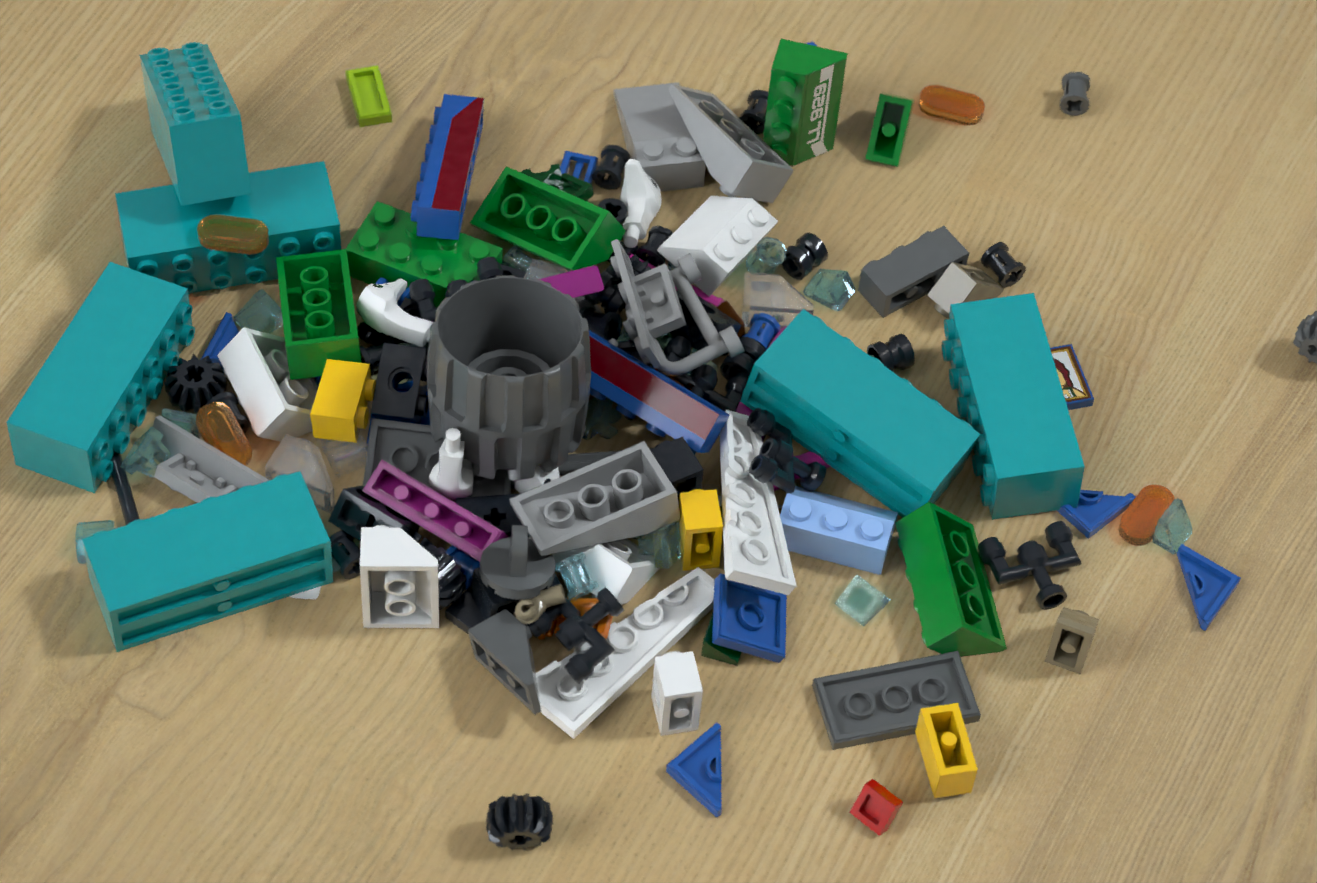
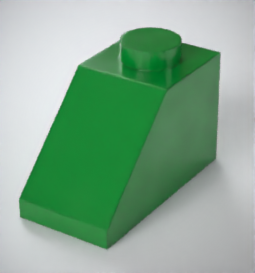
(889, 129)

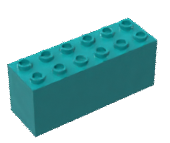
(195, 124)
(290, 201)
(101, 377)
(1015, 403)
(859, 415)
(208, 560)

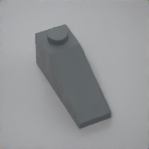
(505, 651)

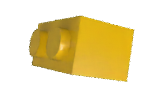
(342, 401)
(700, 529)
(946, 750)

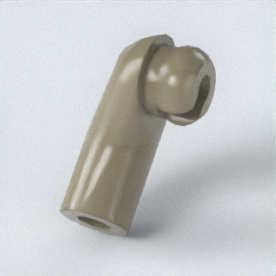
(530, 610)

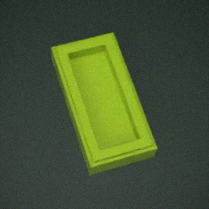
(368, 96)

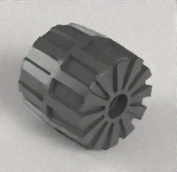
(510, 374)

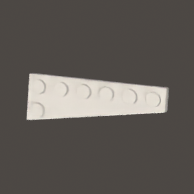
(751, 519)
(636, 641)

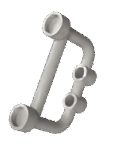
(718, 343)

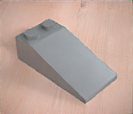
(659, 137)
(730, 148)
(599, 503)

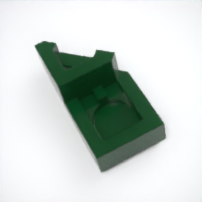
(563, 182)

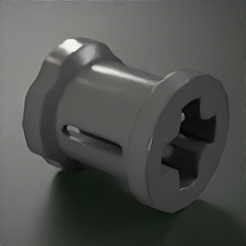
(1075, 93)

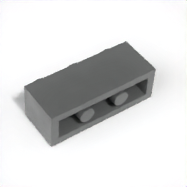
(910, 270)

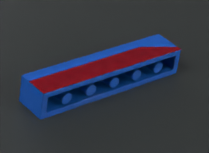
(448, 167)
(653, 397)

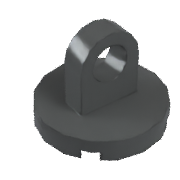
(516, 566)

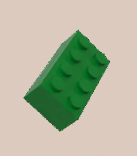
(391, 250)
(317, 311)

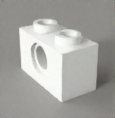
(676, 692)

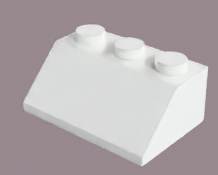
(719, 237)
(261, 378)
(616, 567)
(397, 580)

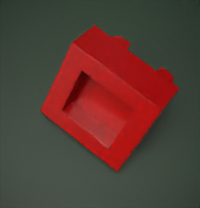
(876, 807)

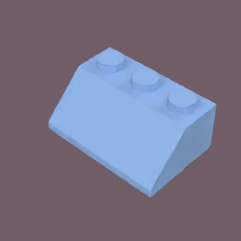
(837, 529)

